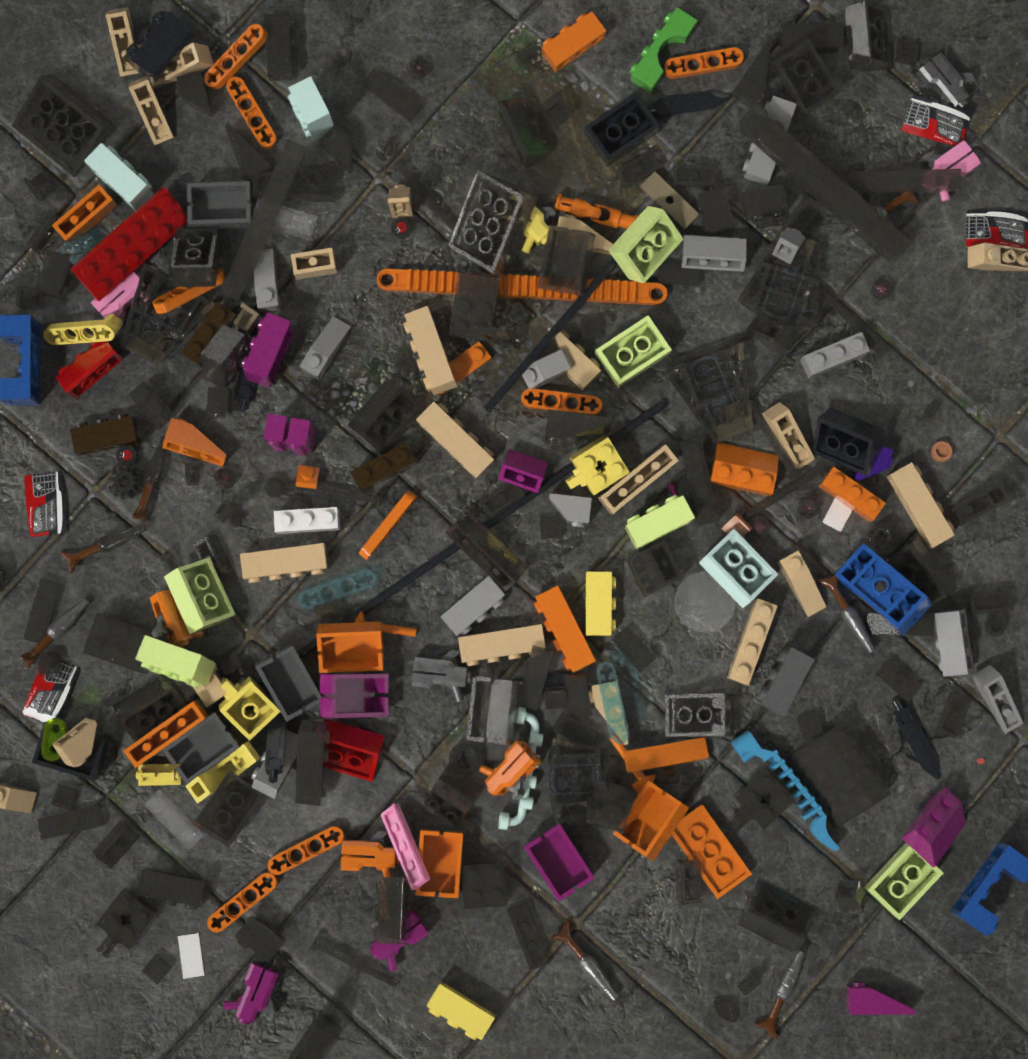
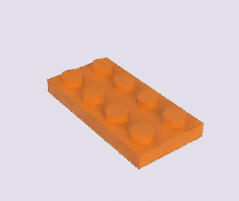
(704, 841)

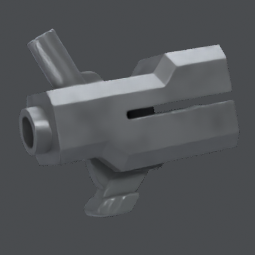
(946, 81)
(445, 673)

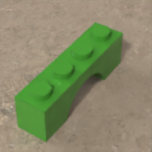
(676, 30)

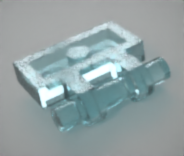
(73, 247)

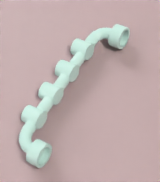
(525, 802)

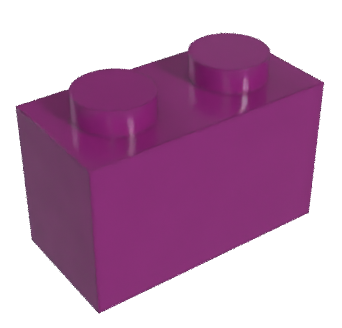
(523, 471)

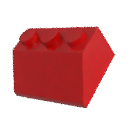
(88, 368)
(353, 750)

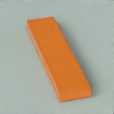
(666, 755)

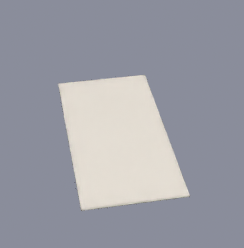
(837, 515)
(191, 955)

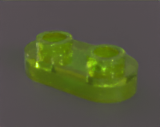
(51, 737)

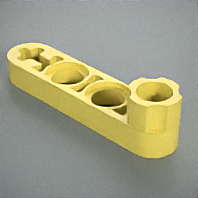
(103, 331)

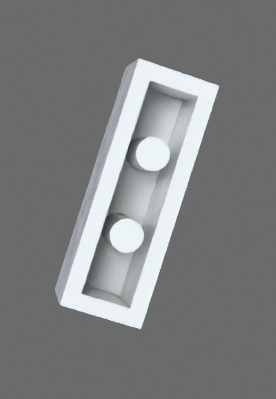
(306, 520)

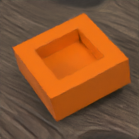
(307, 477)

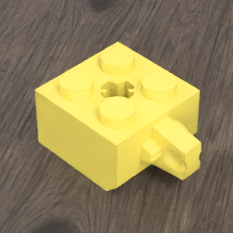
(585, 462)
(244, 695)

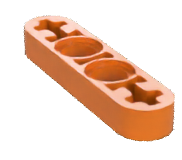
(233, 53)
(704, 66)
(250, 113)
(182, 295)
(561, 401)
(388, 524)
(304, 847)
(243, 903)

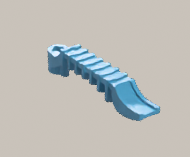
(747, 748)

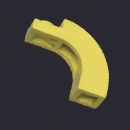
(237, 762)

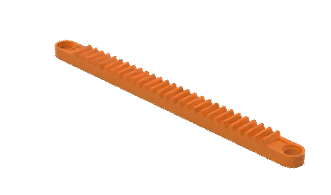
(521, 287)

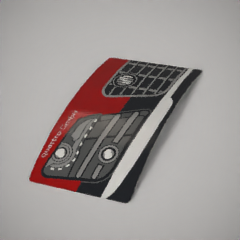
(936, 121)
(997, 228)
(45, 504)
(50, 693)

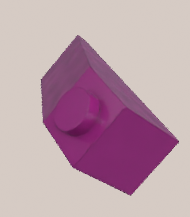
(869, 1001)

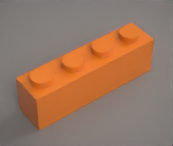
(565, 629)
(166, 733)

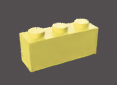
(599, 604)
(460, 1011)

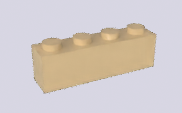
(430, 351)
(456, 440)
(638, 479)
(920, 505)
(284, 562)
(751, 642)
(499, 644)

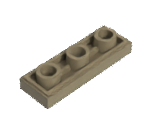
(660, 191)

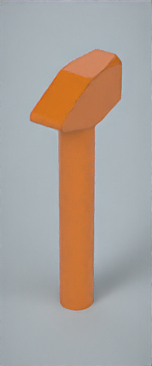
(390, 628)
(641, 778)

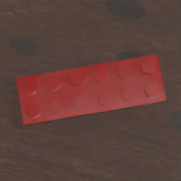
(130, 244)

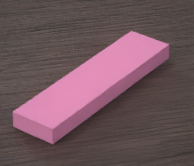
(405, 846)

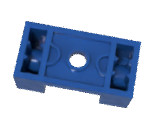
(26, 332)
(899, 604)
(967, 906)

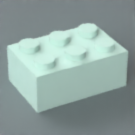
(310, 109)
(119, 176)
(738, 568)

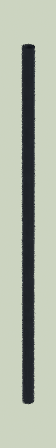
(550, 335)

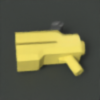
(537, 228)

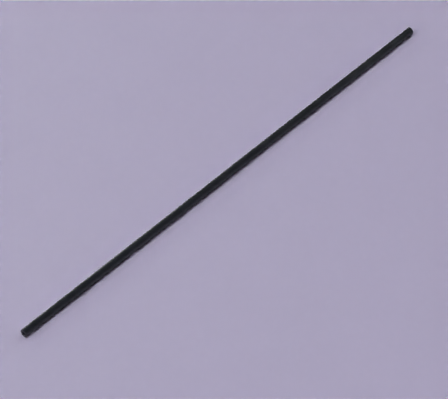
(454, 547)

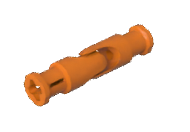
(582, 209)

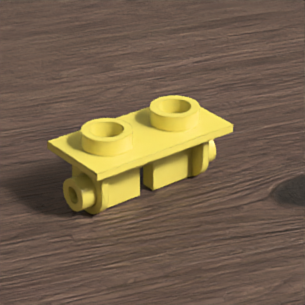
(158, 774)

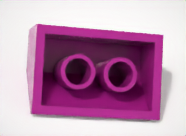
(936, 826)

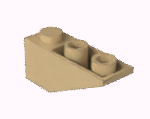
(997, 257)
(583, 369)

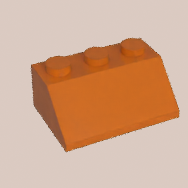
(744, 469)

